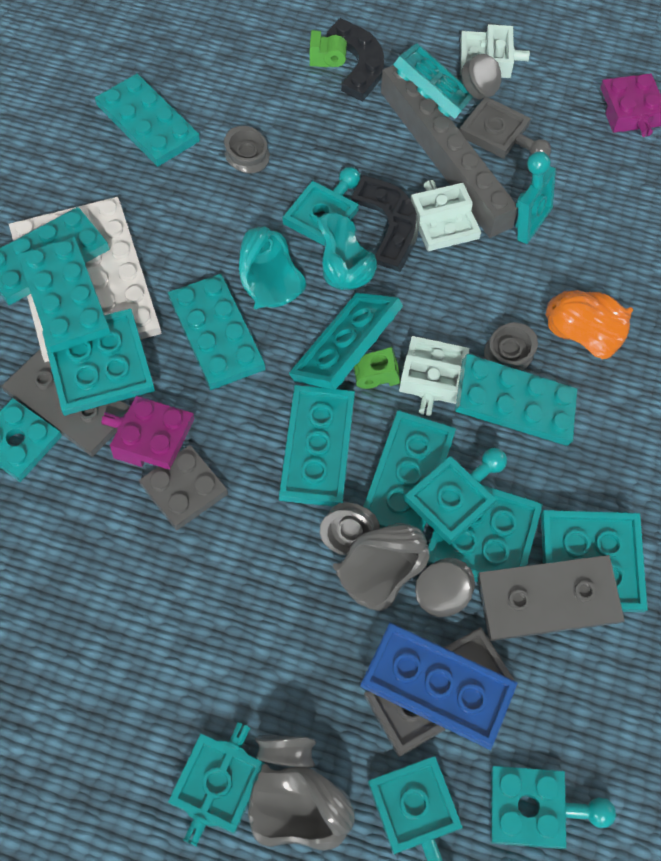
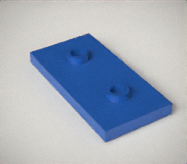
(439, 685)

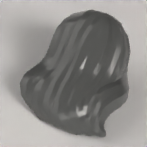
(382, 564)
(299, 809)

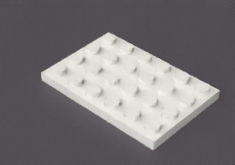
(114, 274)

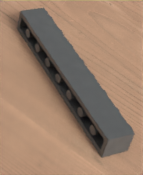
(450, 153)

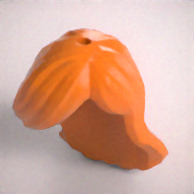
(589, 319)

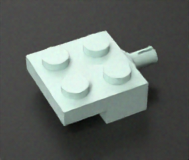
(496, 43)
(445, 216)
(432, 371)

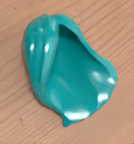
(344, 260)
(268, 269)

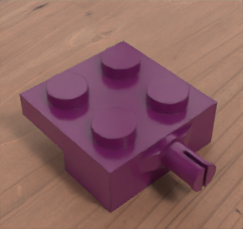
(632, 103)
(149, 433)

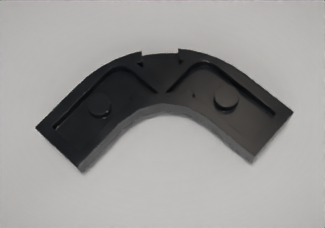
(369, 57)
(401, 218)

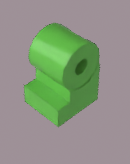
(327, 50)
(377, 369)

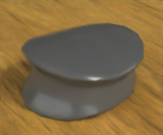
(481, 76)
(246, 149)
(512, 346)
(345, 524)
(445, 587)
(286, 750)

